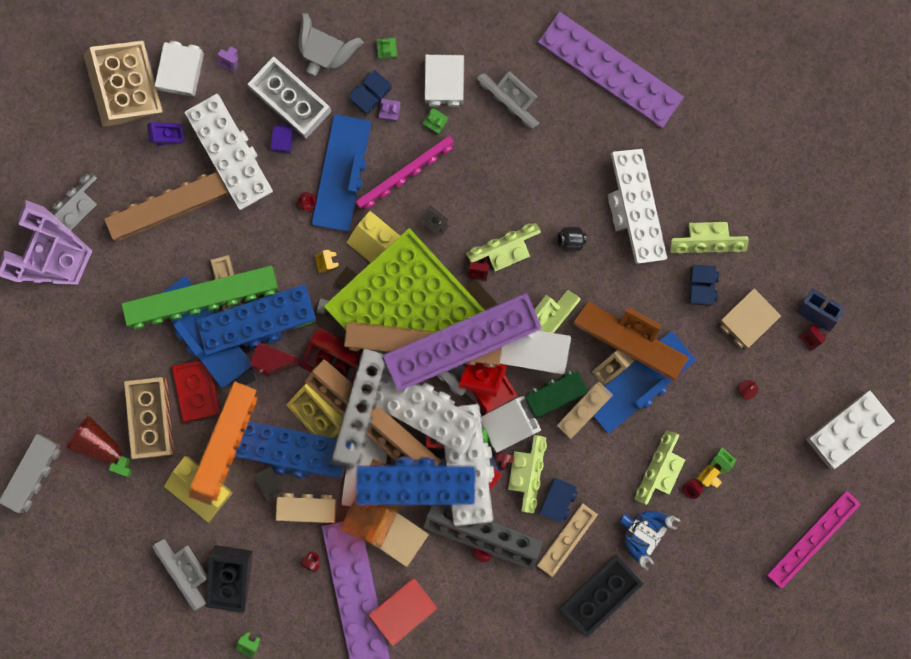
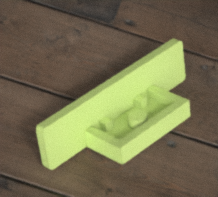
(709, 238)
(507, 249)
(553, 314)
(662, 469)
(526, 473)

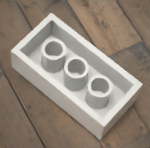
(289, 97)
(850, 430)

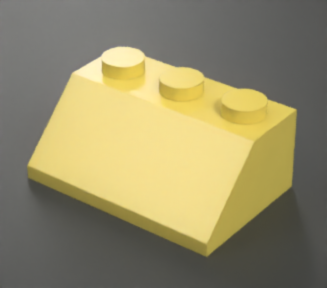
(372, 237)
(315, 413)
(180, 484)

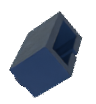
(371, 92)
(703, 285)
(824, 318)
(558, 500)

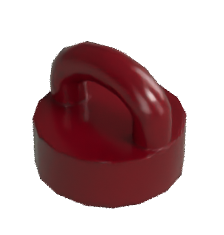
(306, 201)
(747, 389)
(503, 458)
(693, 488)
(481, 556)
(309, 564)

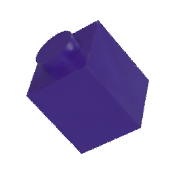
(282, 139)

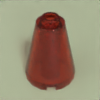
(94, 442)

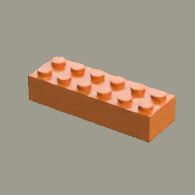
(222, 443)

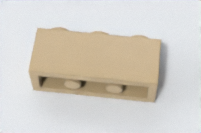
(585, 410)
(306, 508)

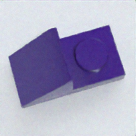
(165, 133)

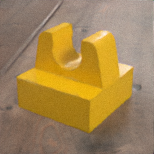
(324, 261)
(709, 476)

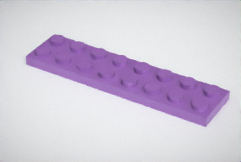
(610, 70)
(462, 341)
(354, 593)

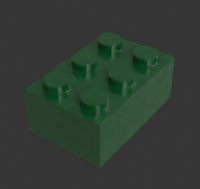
(556, 393)

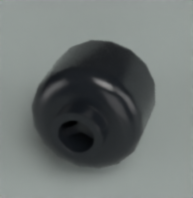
(571, 239)

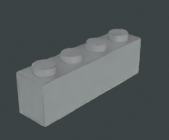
(30, 473)

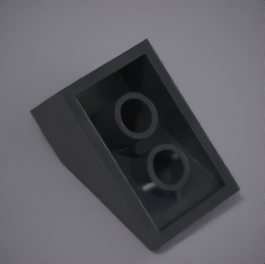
(228, 578)

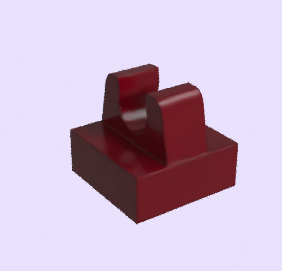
(478, 271)
(813, 337)

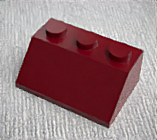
(332, 349)
(272, 361)

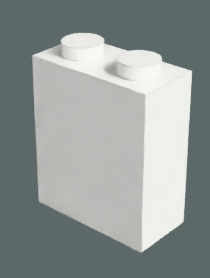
(179, 69)
(444, 80)
(510, 424)

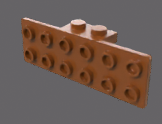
(633, 336)

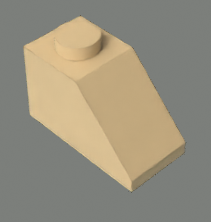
(612, 367)

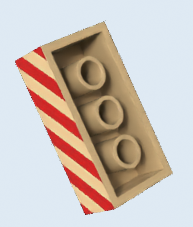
(149, 418)

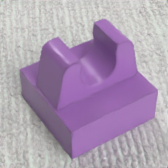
(228, 59)
(389, 109)

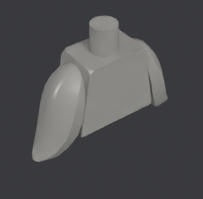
(322, 48)

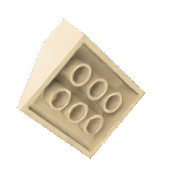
(122, 82)

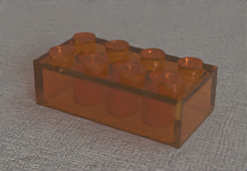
(370, 522)

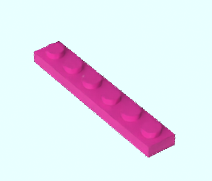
(398, 178)
(813, 539)

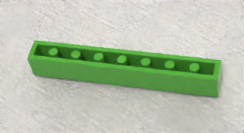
(200, 297)

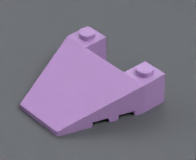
(51, 254)

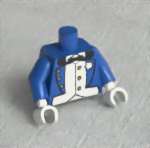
(645, 533)

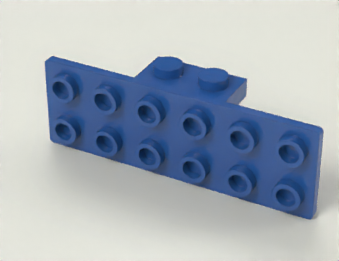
(342, 173)
(256, 321)
(224, 365)
(636, 388)
(289, 451)
(415, 483)

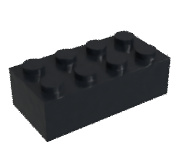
(601, 595)

